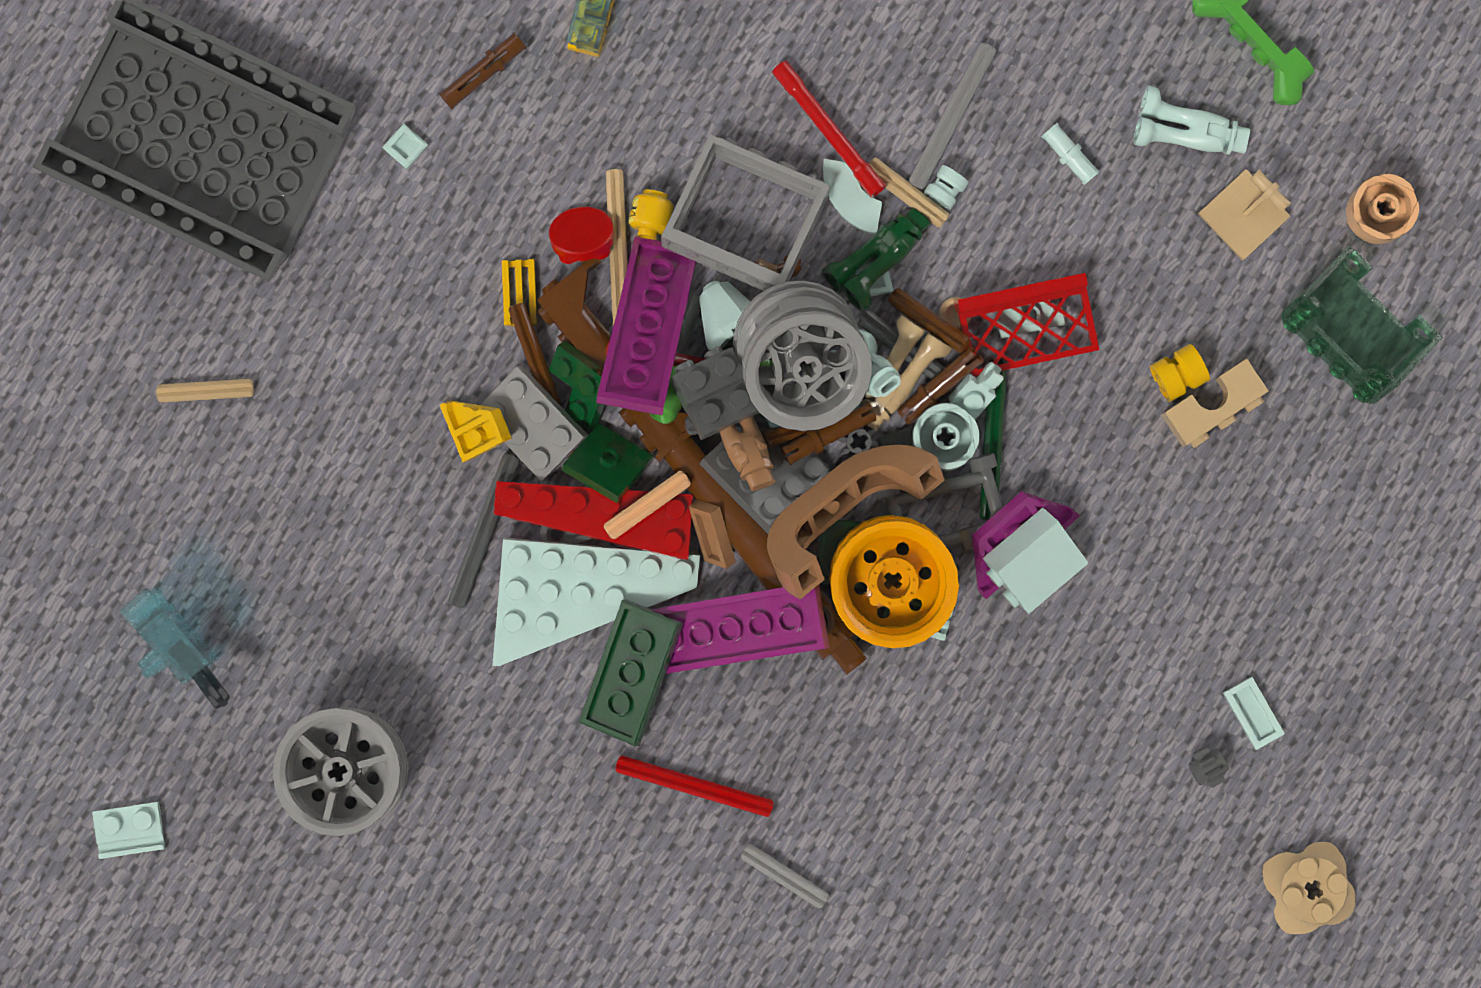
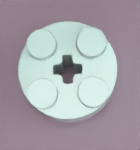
(957, 423)

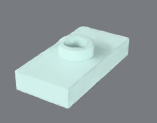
(1039, 312)

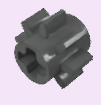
(859, 433)
(1208, 767)

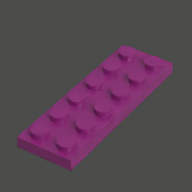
(646, 328)
(746, 628)

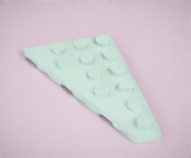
(570, 588)

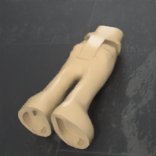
(930, 349)

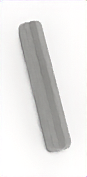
(784, 876)

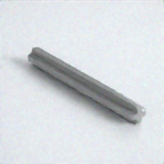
(952, 116)

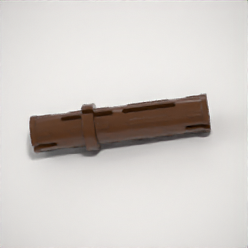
(512, 45)
(930, 393)
(817, 439)

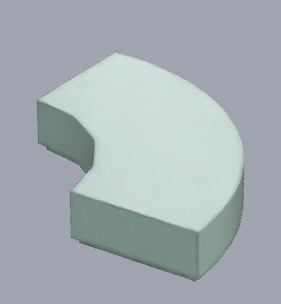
(849, 198)

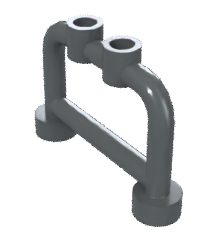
(981, 474)

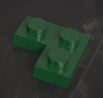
(584, 378)

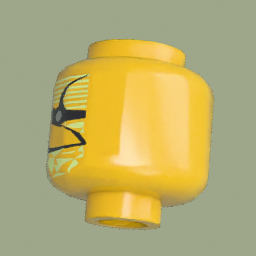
(650, 213)

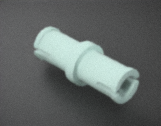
(1070, 154)

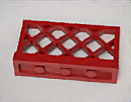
(1023, 296)

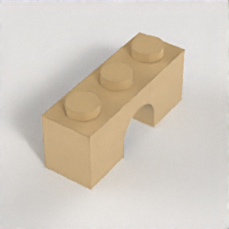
(1240, 389)

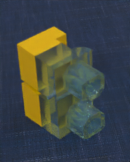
(589, 26)

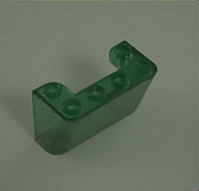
(1356, 331)

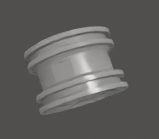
(307, 739)

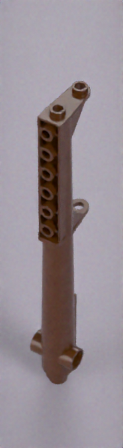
(566, 308)

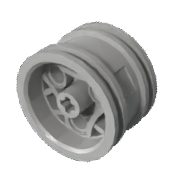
(826, 382)

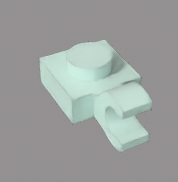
(976, 393)

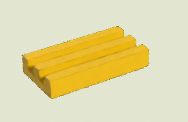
(518, 264)

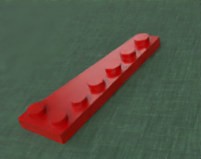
(586, 511)

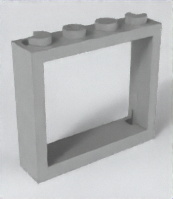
(757, 164)

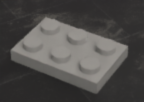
(538, 425)

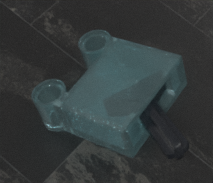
(173, 644)

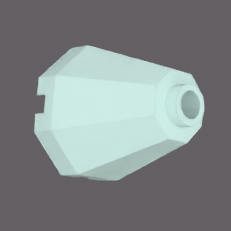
(720, 311)

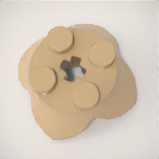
(1286, 879)

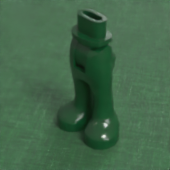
(891, 246)

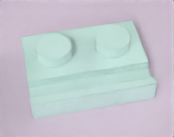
(128, 830)

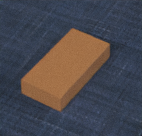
(712, 534)

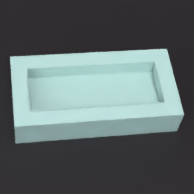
(1253, 713)

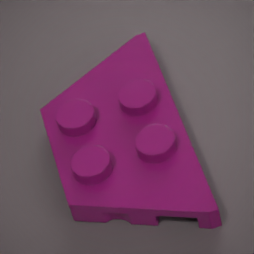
(1004, 523)

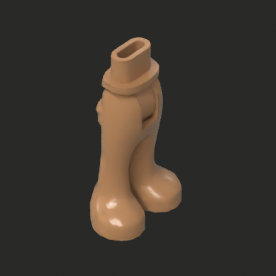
(749, 453)

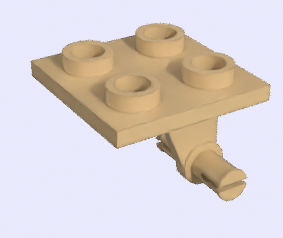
(1246, 212)

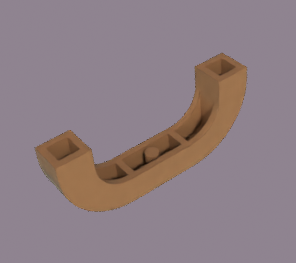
(836, 494)

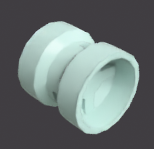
(946, 187)

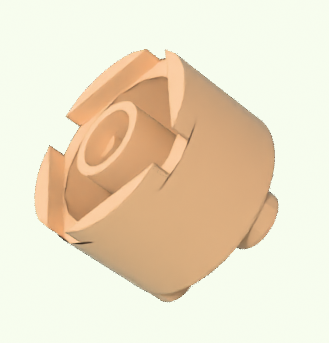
(1399, 204)

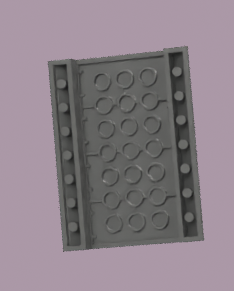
(199, 138)

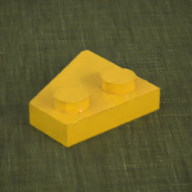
(475, 428)

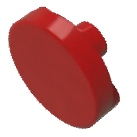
(581, 234)

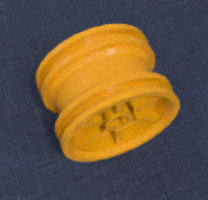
(903, 625)

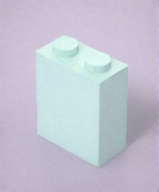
(1034, 561)

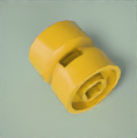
(1182, 371)

